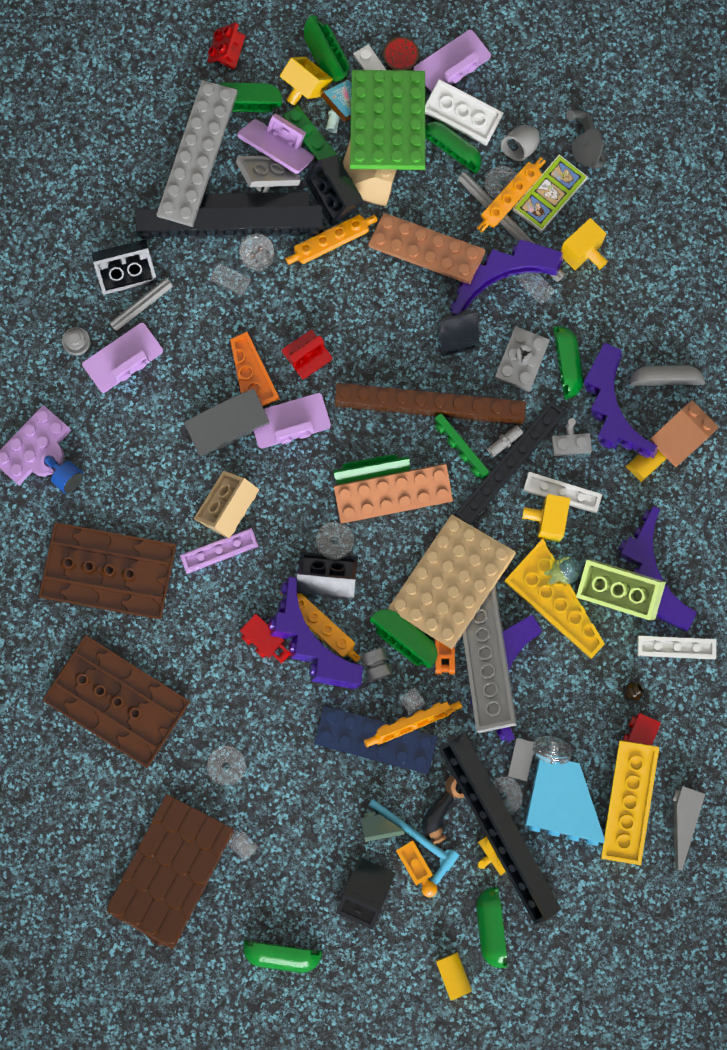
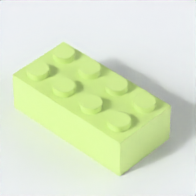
(621, 589)

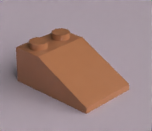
(684, 433)

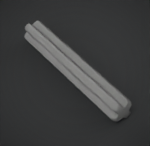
(141, 304)

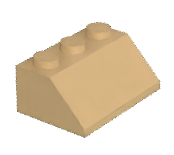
(226, 504)

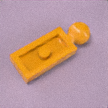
(417, 868)

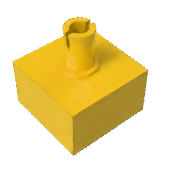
(305, 78)
(584, 245)
(551, 517)

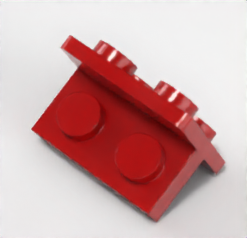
(226, 46)
(307, 354)

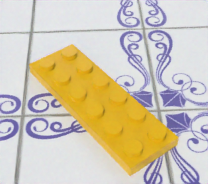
(630, 802)

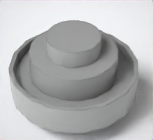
(76, 341)

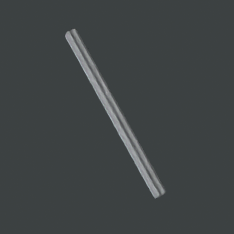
(506, 222)

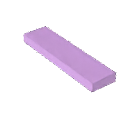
(219, 550)

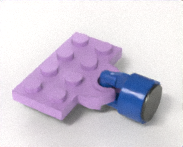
(38, 451)

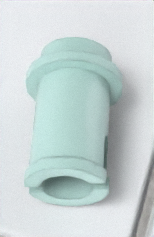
(333, 122)

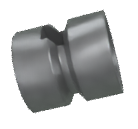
(376, 664)

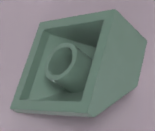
(378, 827)

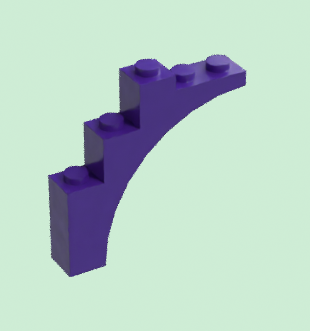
(498, 265)
(616, 428)
(640, 552)
(515, 639)
(304, 646)

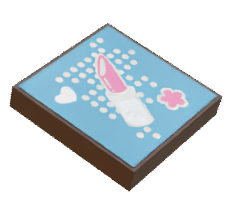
(339, 99)

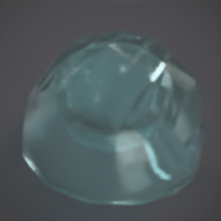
(564, 569)

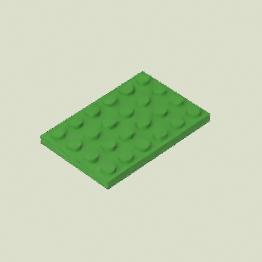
(387, 120)

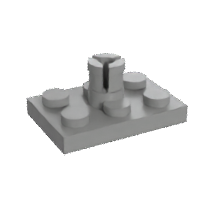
(265, 172)
(522, 359)

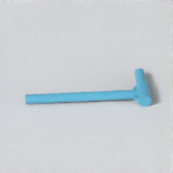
(447, 857)

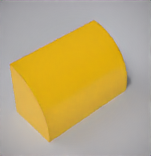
(642, 467)
(454, 976)

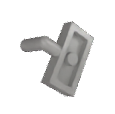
(571, 443)

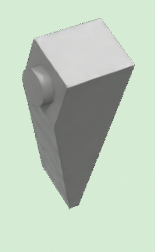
(686, 813)

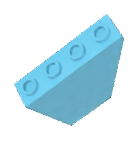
(563, 803)

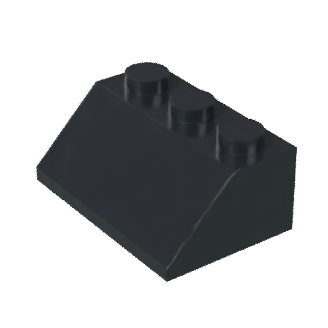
(334, 189)
(124, 266)
(326, 576)

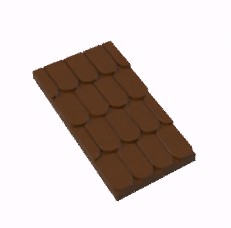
(107, 571)
(116, 701)
(169, 871)

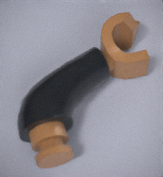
(434, 817)

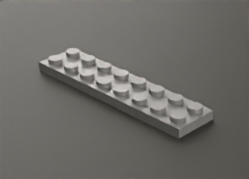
(197, 153)
(489, 668)

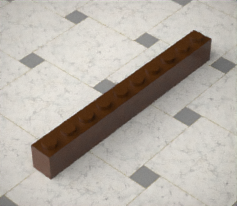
(430, 403)

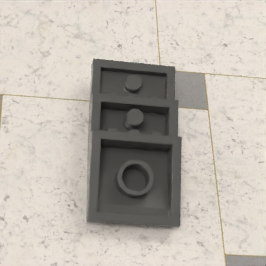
(226, 422)

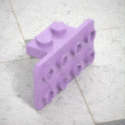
(454, 60)
(278, 141)
(122, 357)
(293, 421)

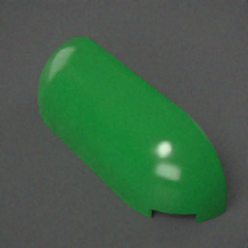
(325, 49)
(255, 97)
(454, 145)
(568, 361)
(371, 468)
(405, 638)
(491, 928)
(281, 957)

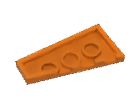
(251, 370)

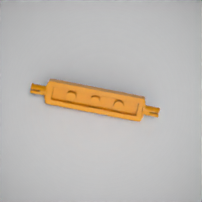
(511, 194)
(331, 239)
(326, 629)
(418, 720)

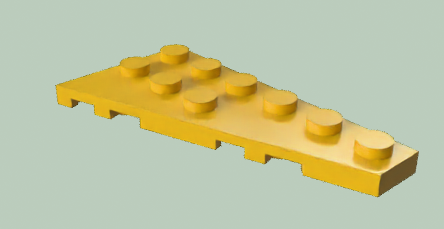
(555, 601)

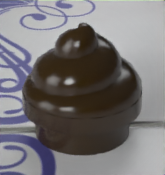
(634, 691)

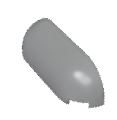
(667, 376)

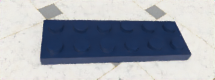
(348, 731)

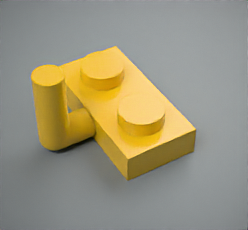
(490, 857)

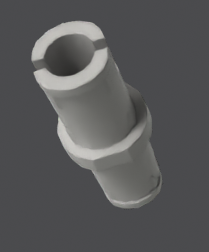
(504, 441)

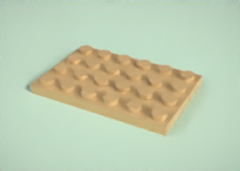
(452, 581)

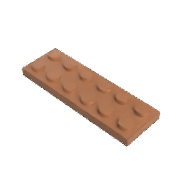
(427, 248)
(393, 493)

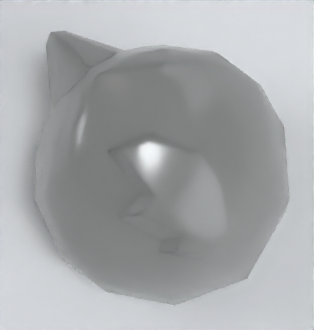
(527, 140)

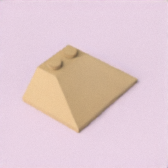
(372, 184)

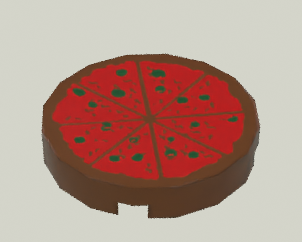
(401, 54)

